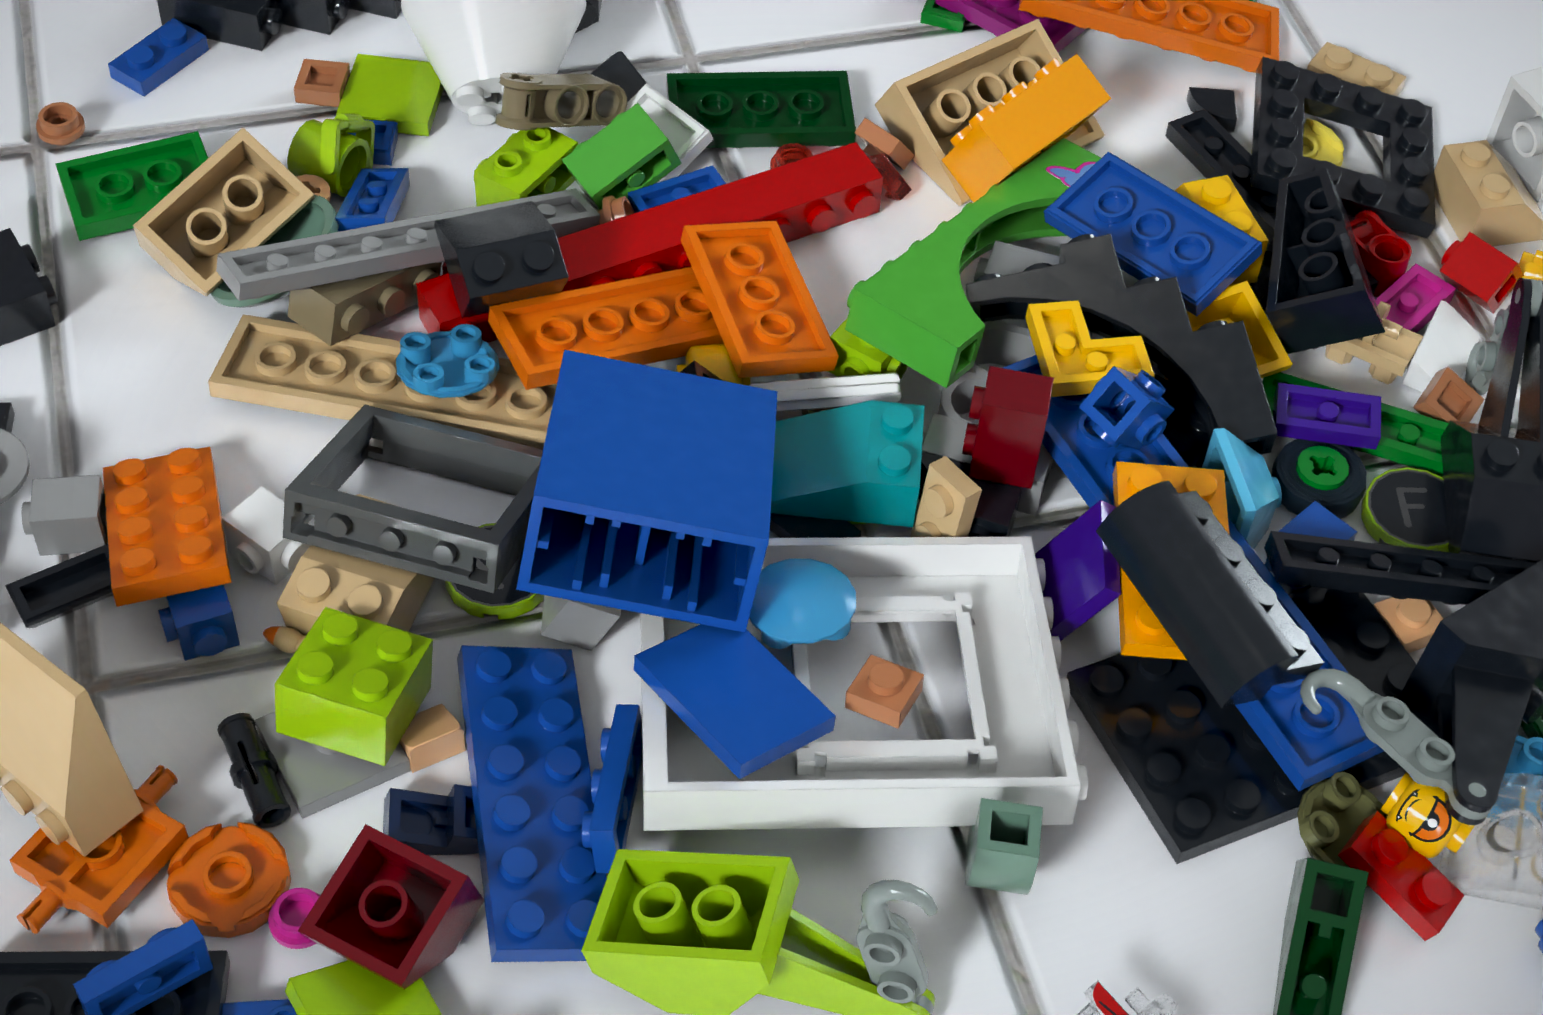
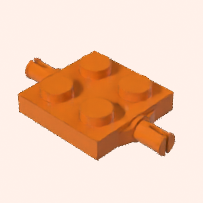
(109, 875)

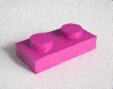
(1415, 298)

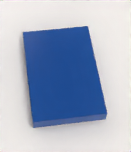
(734, 696)

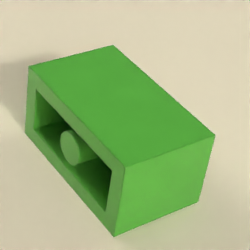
(622, 157)

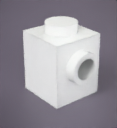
(257, 538)

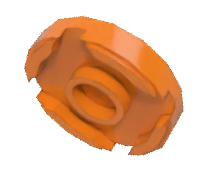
(227, 879)

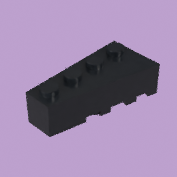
(1316, 269)

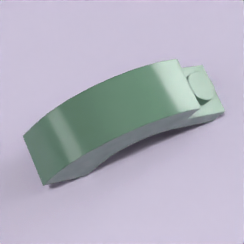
(1003, 846)

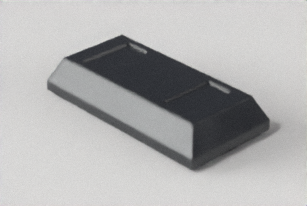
(62, 588)

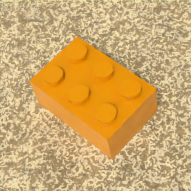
(1023, 124)

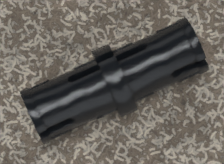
(263, 790)

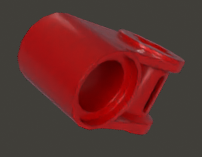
(1381, 249)

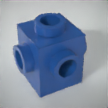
(1127, 408)

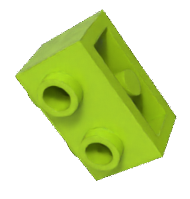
(525, 167)

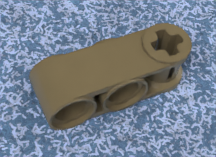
(558, 101)

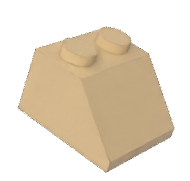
(1485, 195)

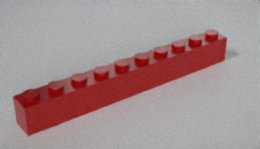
(799, 196)

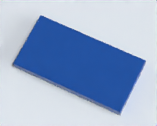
(1155, 230)

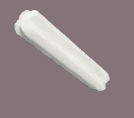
(833, 391)

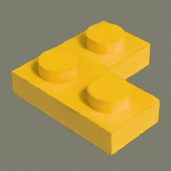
(1070, 353)

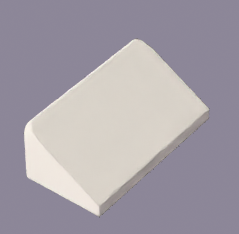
(1443, 345)

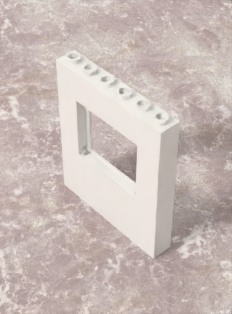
(1011, 685)

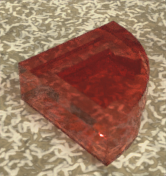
(892, 181)

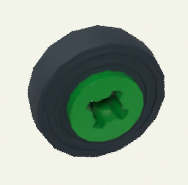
(1320, 473)

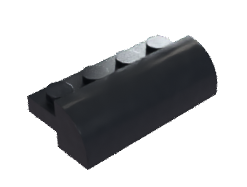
(1207, 594)

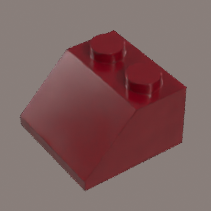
(392, 909)

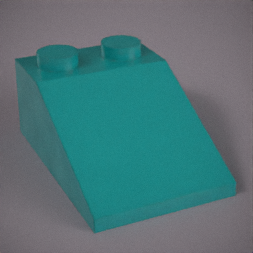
(850, 463)

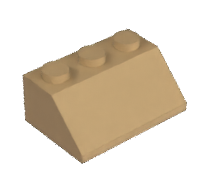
(221, 207)

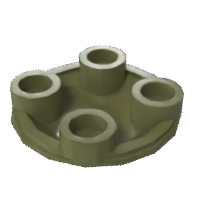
(1332, 814)

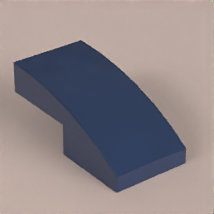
(432, 821)

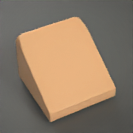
(432, 738)

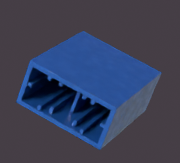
(652, 492)

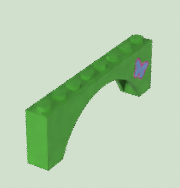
(918, 302)

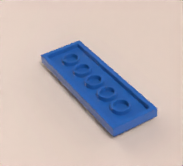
(529, 800)

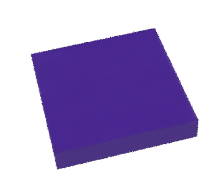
(1080, 572)

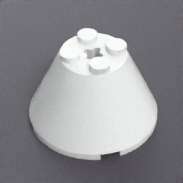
(481, 39)

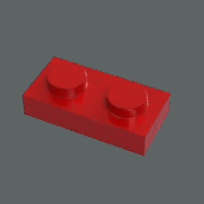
(1402, 876)

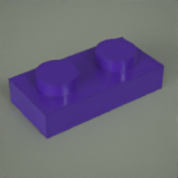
(1327, 415)

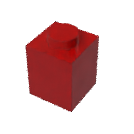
(1480, 271)

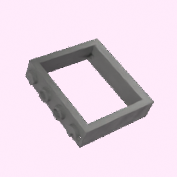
(406, 536)

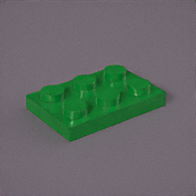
(122, 185)

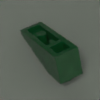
(1319, 938)

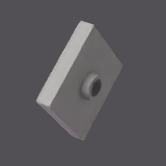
(322, 776)

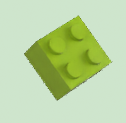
(353, 686)

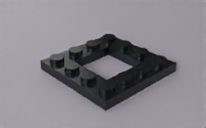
(1407, 190)

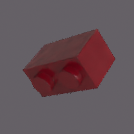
(1010, 426)

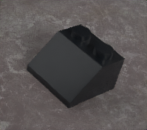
(501, 256)

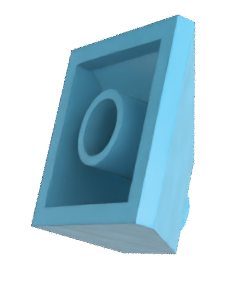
(1249, 486)

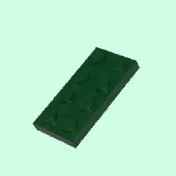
(767, 107)

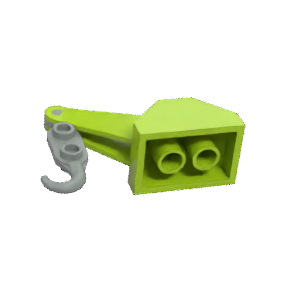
(723, 928)

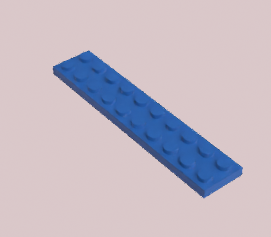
(1301, 743)

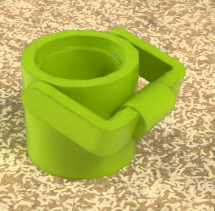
(331, 151)

